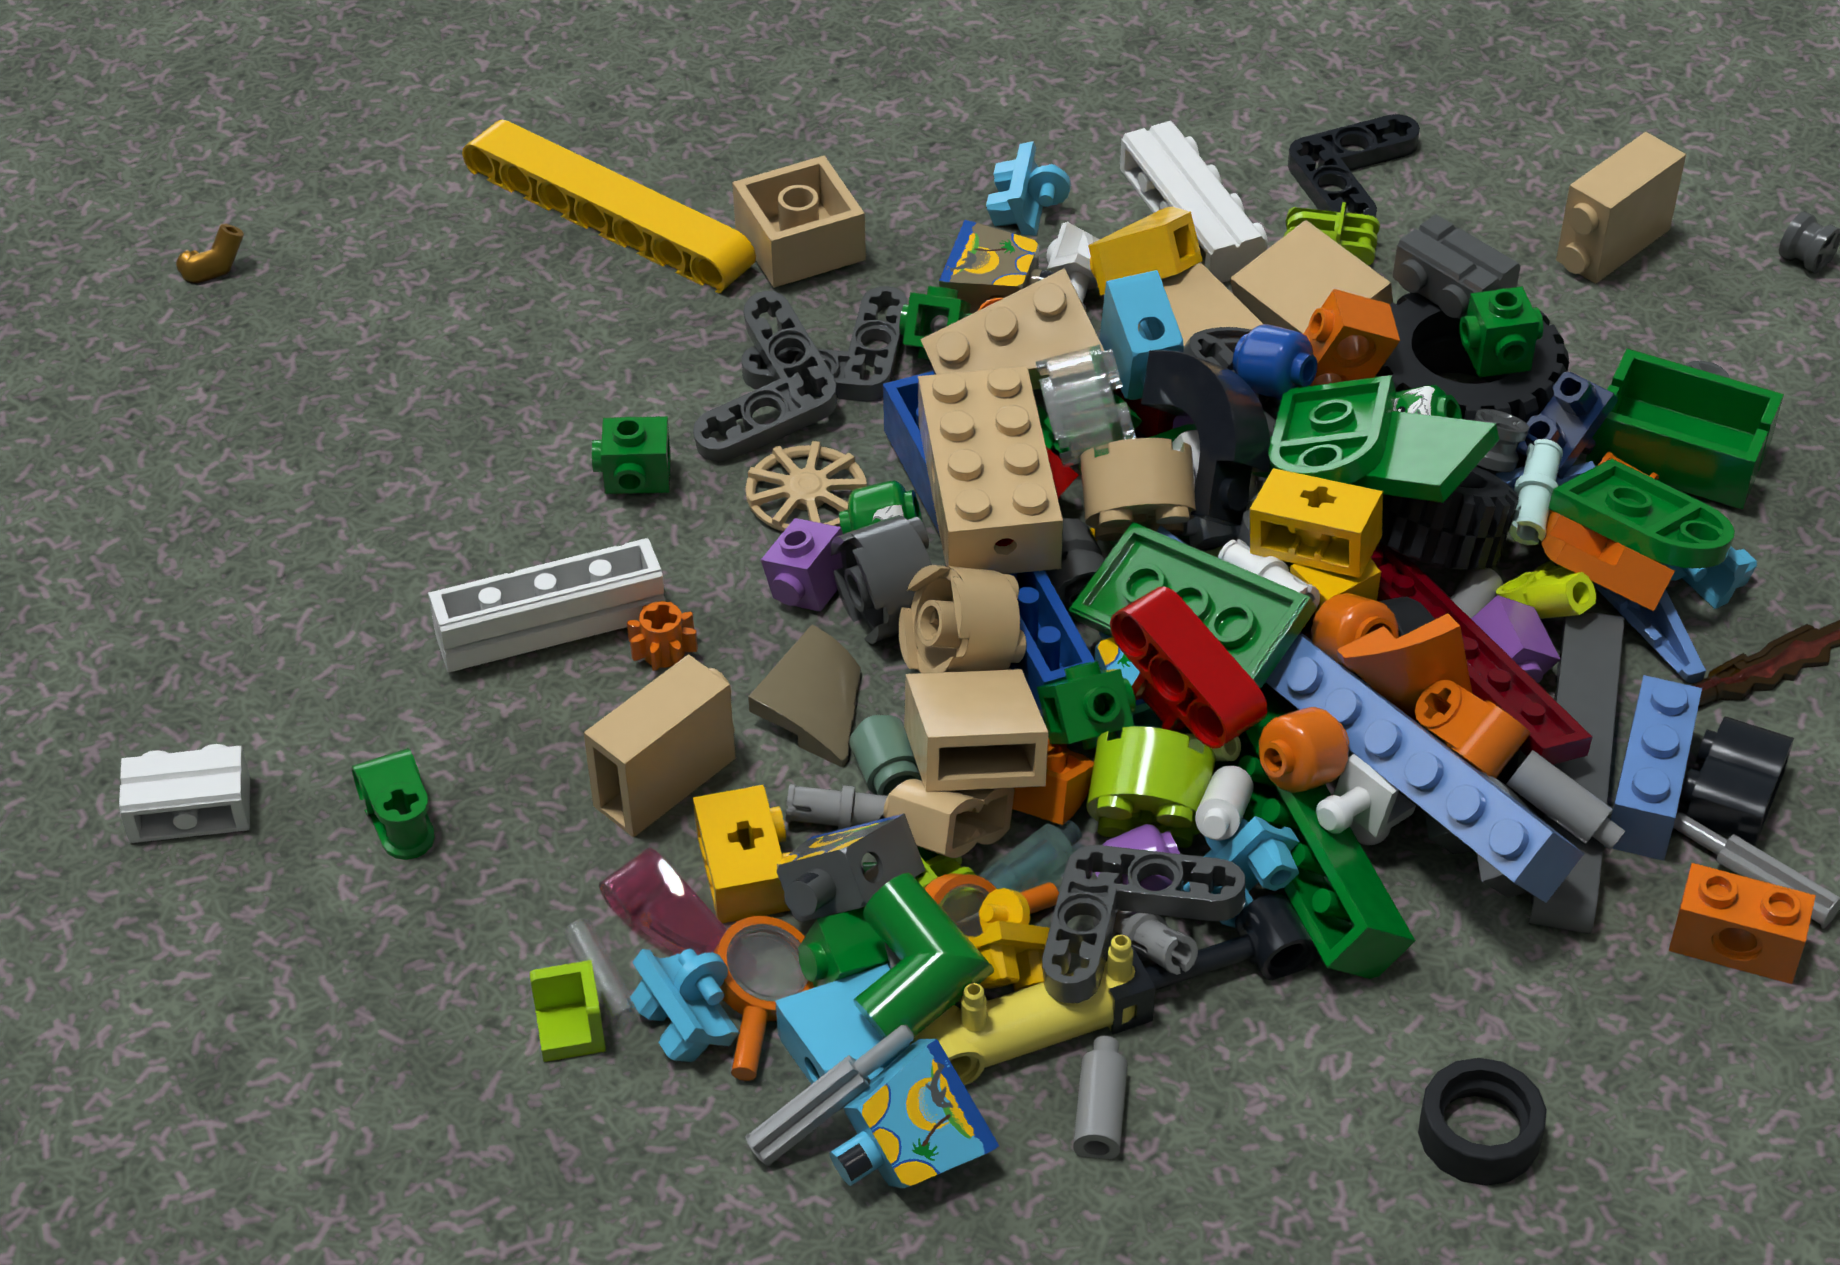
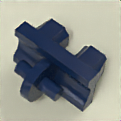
(1570, 418)

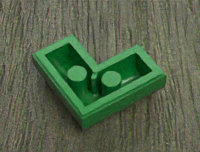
(933, 957)

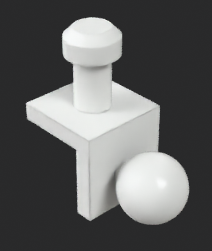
(1072, 253)
(1364, 804)

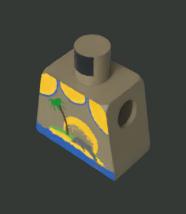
(990, 264)

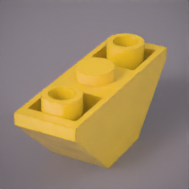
(1157, 242)

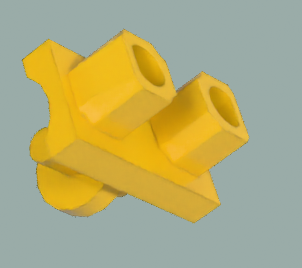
(1009, 941)

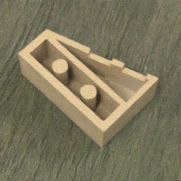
(1016, 331)

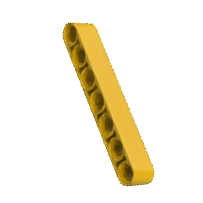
(611, 204)

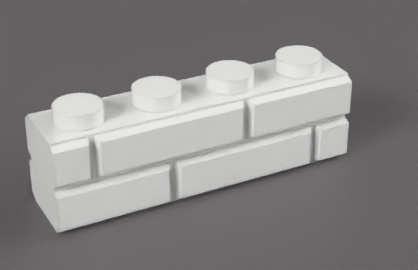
(1170, 173)
(545, 604)

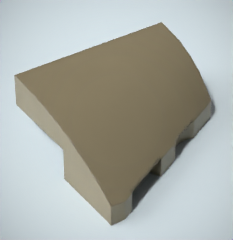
(812, 695)

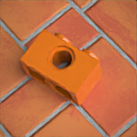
(1742, 923)

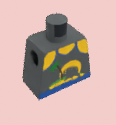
(827, 872)

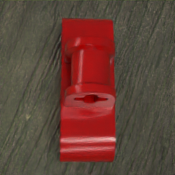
(1186, 670)

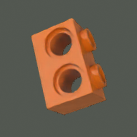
(1351, 337)

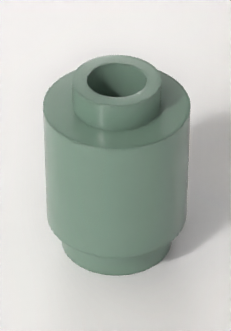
(883, 753)

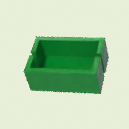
(1688, 427)

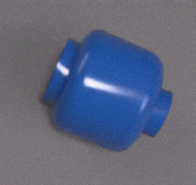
(1274, 360)

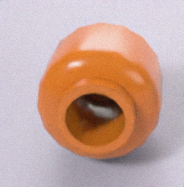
(1347, 619)
(1303, 749)

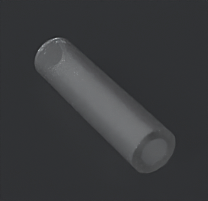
(610, 985)

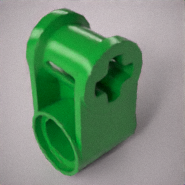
(396, 803)

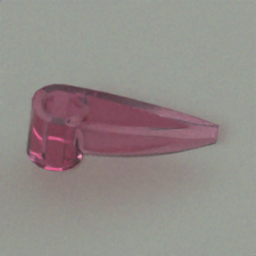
(661, 904)

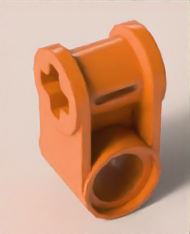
(1470, 726)

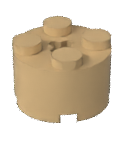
(1138, 484)
(961, 621)

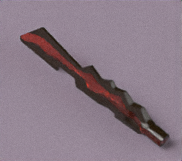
(1775, 662)

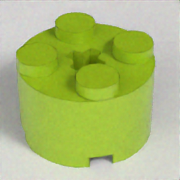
(1148, 780)

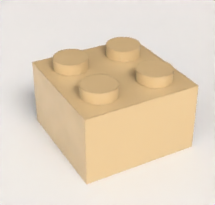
(800, 221)

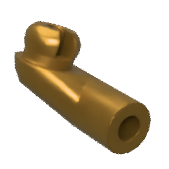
(212, 263)

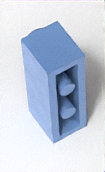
(1655, 766)

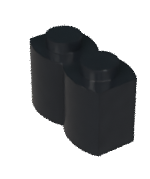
(1736, 779)

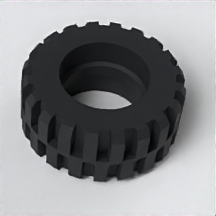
(1433, 346)

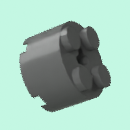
(878, 571)

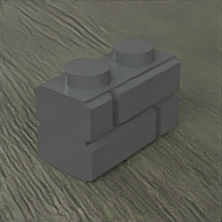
(1449, 265)

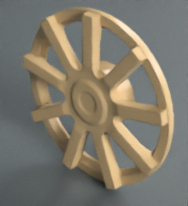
(802, 487)

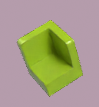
(567, 1010)

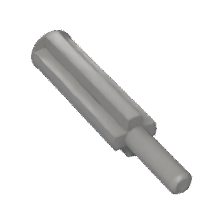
(1755, 864)
(823, 1099)

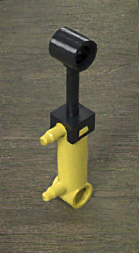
(1032, 1019)

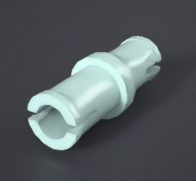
(1535, 491)

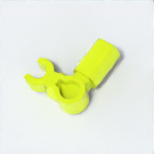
(1551, 591)

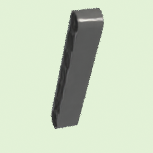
(1588, 692)

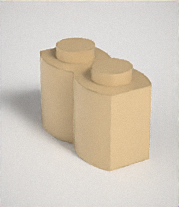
(951, 820)

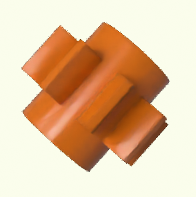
(662, 635)

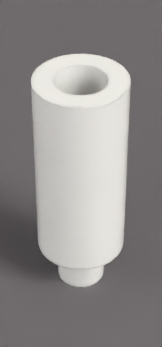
(1224, 803)

